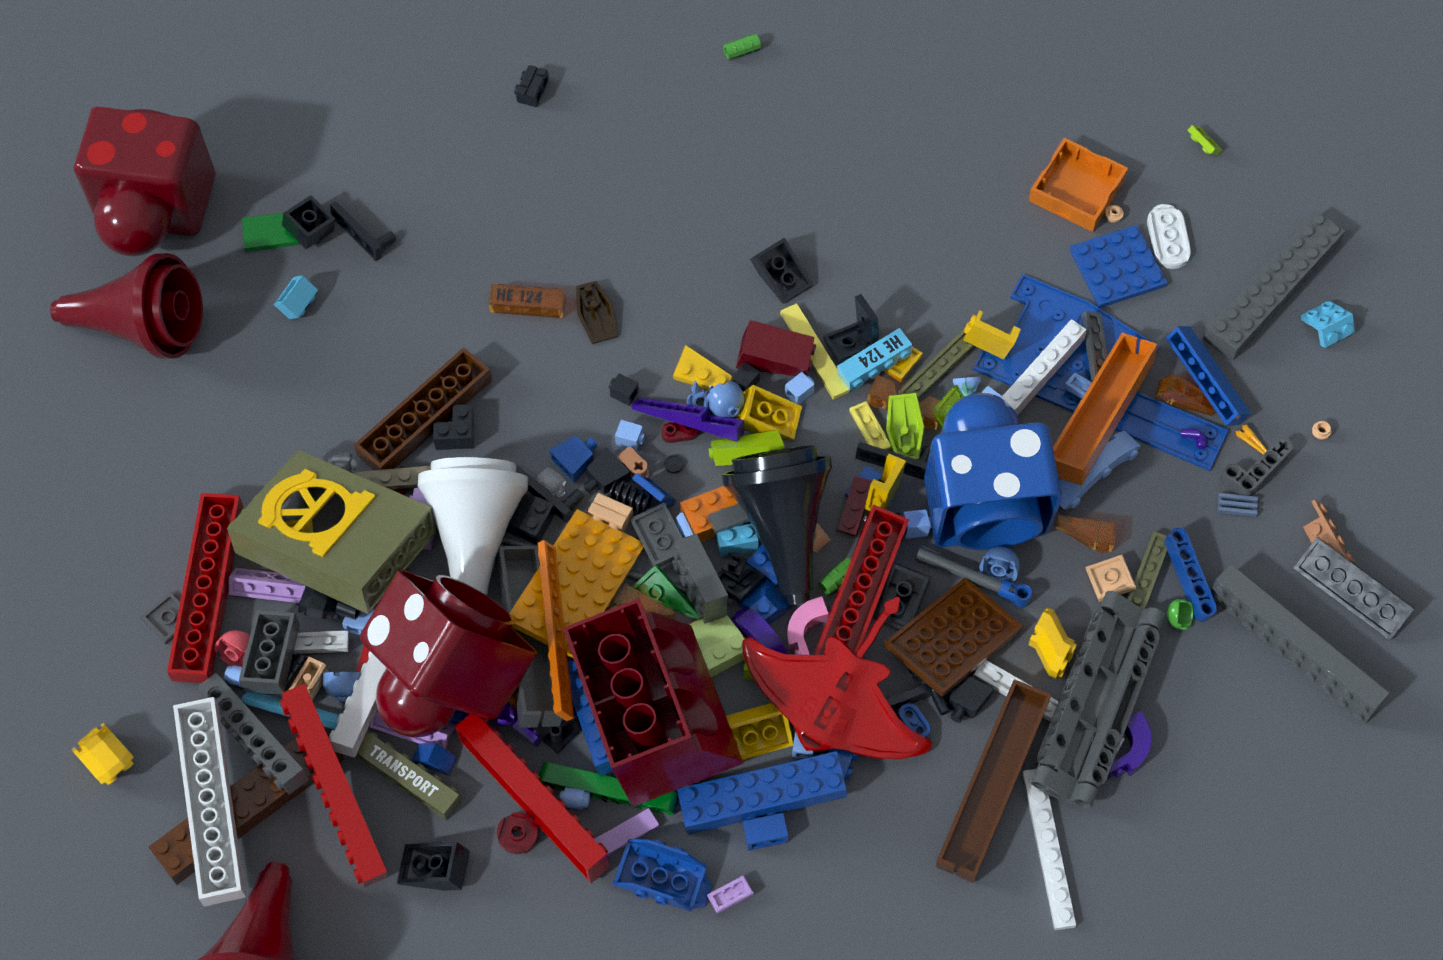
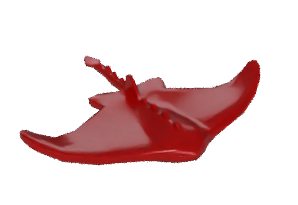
(836, 697)

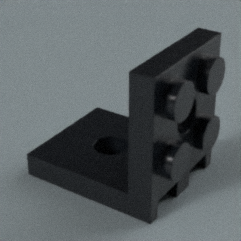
(860, 334)

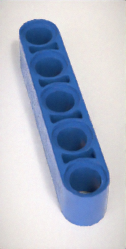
(1191, 565)

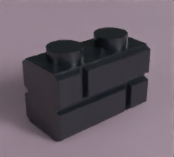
(531, 86)

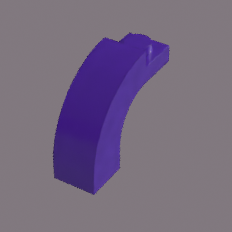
(756, 627)
(1140, 742)

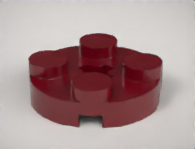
(511, 823)

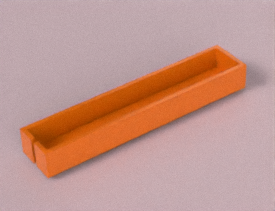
(1102, 407)

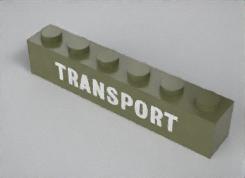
(408, 776)

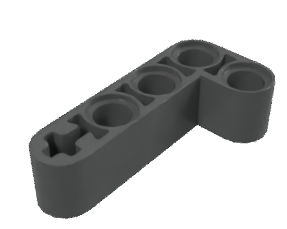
(1262, 467)

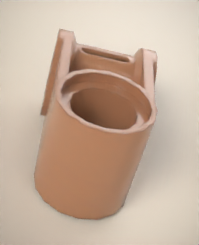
(633, 462)

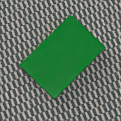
(266, 233)

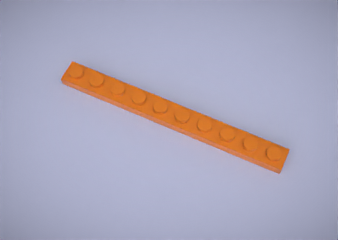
(555, 634)

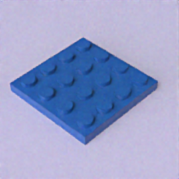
(1118, 266)

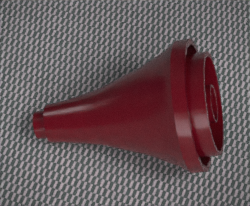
(150, 306)
(263, 923)

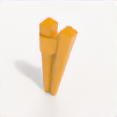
(1249, 437)

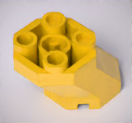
(1052, 644)
(103, 754)

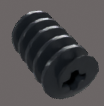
(630, 497)

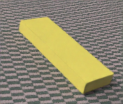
(870, 426)

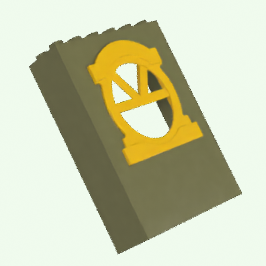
(354, 557)

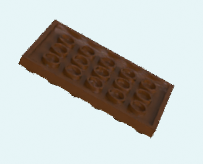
(953, 636)

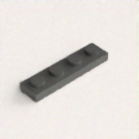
(1094, 341)

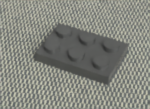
(657, 533)

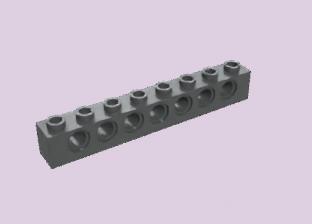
(254, 735)

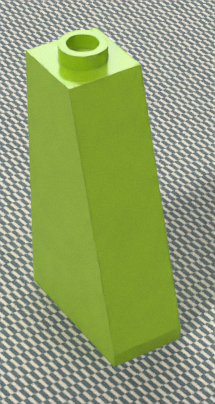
(725, 450)

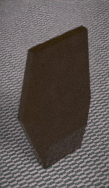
(595, 312)

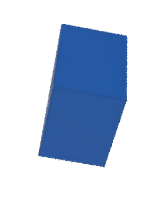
(434, 758)

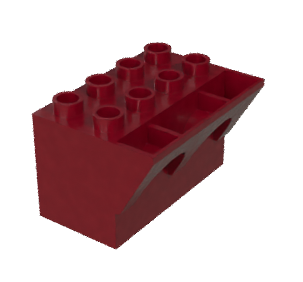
(651, 700)

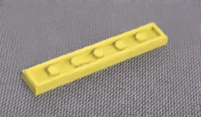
(821, 360)

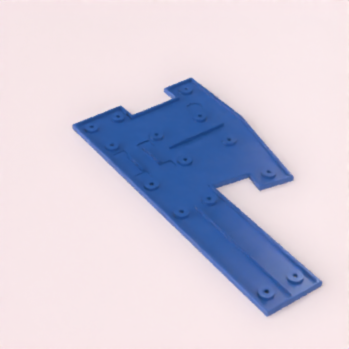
(1145, 417)

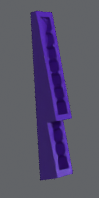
(692, 416)

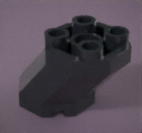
(317, 604)

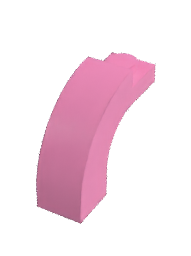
(807, 615)

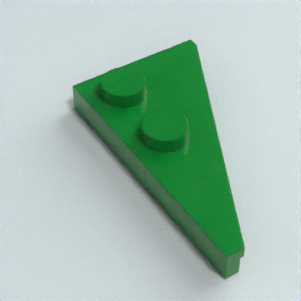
(661, 589)

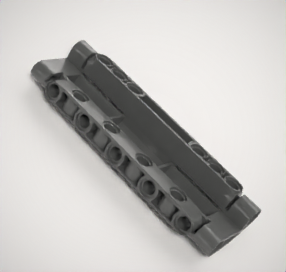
(1097, 700)

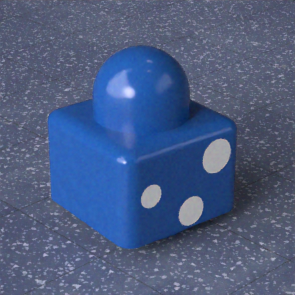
(990, 477)

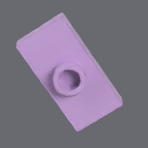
(730, 894)

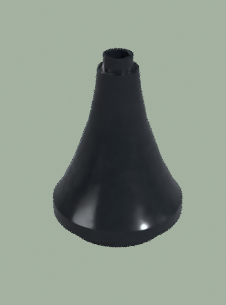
(782, 500)

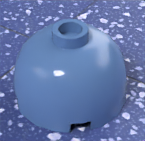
(726, 400)
(1000, 563)
(340, 684)

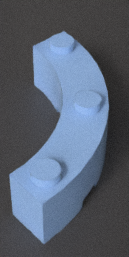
(1118, 450)

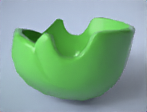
(1180, 614)

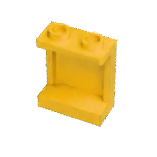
(988, 337)
(882, 493)

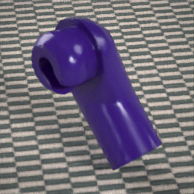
(1197, 435)

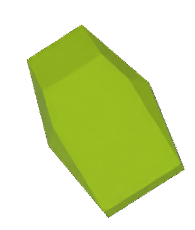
(905, 425)

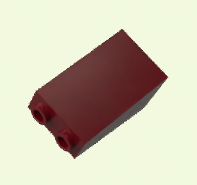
(775, 350)

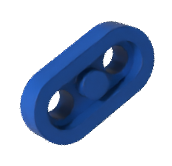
(917, 720)

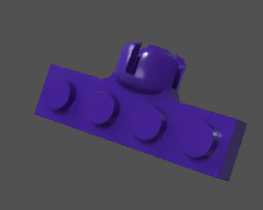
(510, 717)

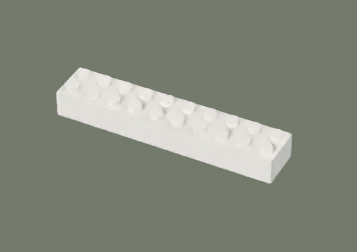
(209, 802)

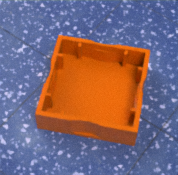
(1078, 184)

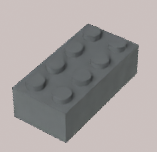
(699, 578)
(269, 652)

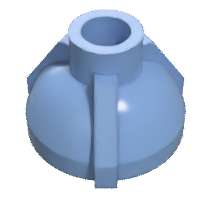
(967, 385)

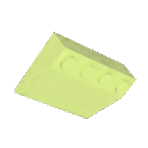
(719, 643)

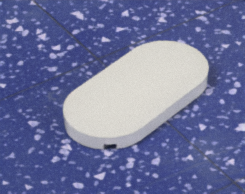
(1168, 236)

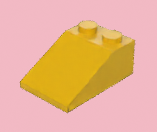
(769, 412)

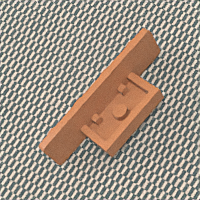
(1325, 529)

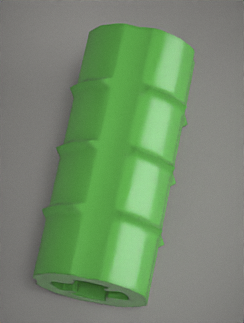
(741, 46)
(834, 578)

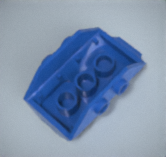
(663, 874)

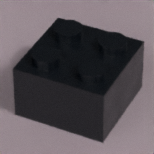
(308, 222)

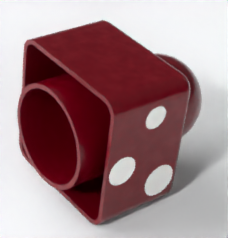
(442, 653)

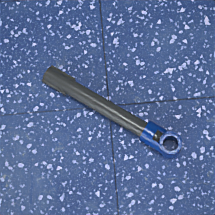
(1004, 588)

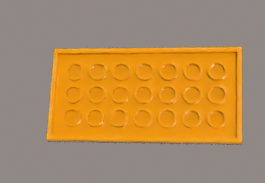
(590, 569)

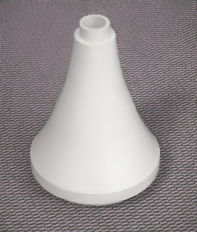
(472, 510)

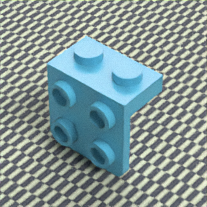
(1331, 322)

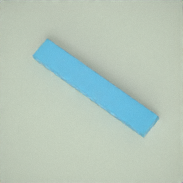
(273, 704)

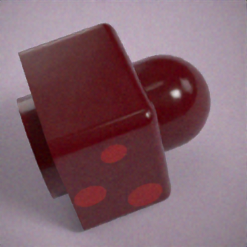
(143, 177)

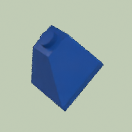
(766, 602)

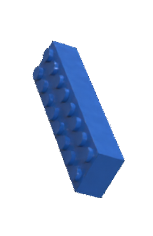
(762, 792)

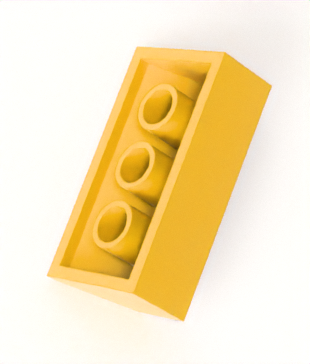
(760, 730)

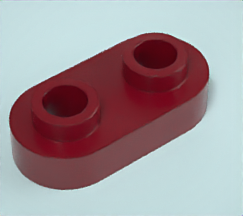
(679, 433)

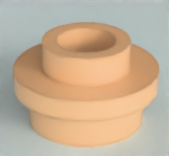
(1111, 217)
(1321, 425)

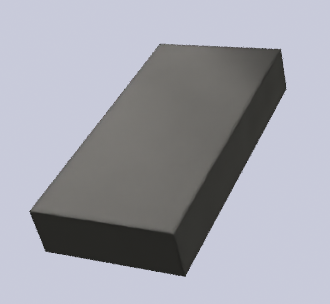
(727, 518)

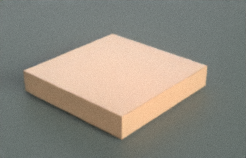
(1110, 576)

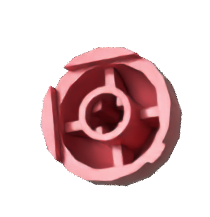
(232, 647)

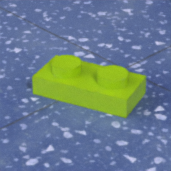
(1200, 136)

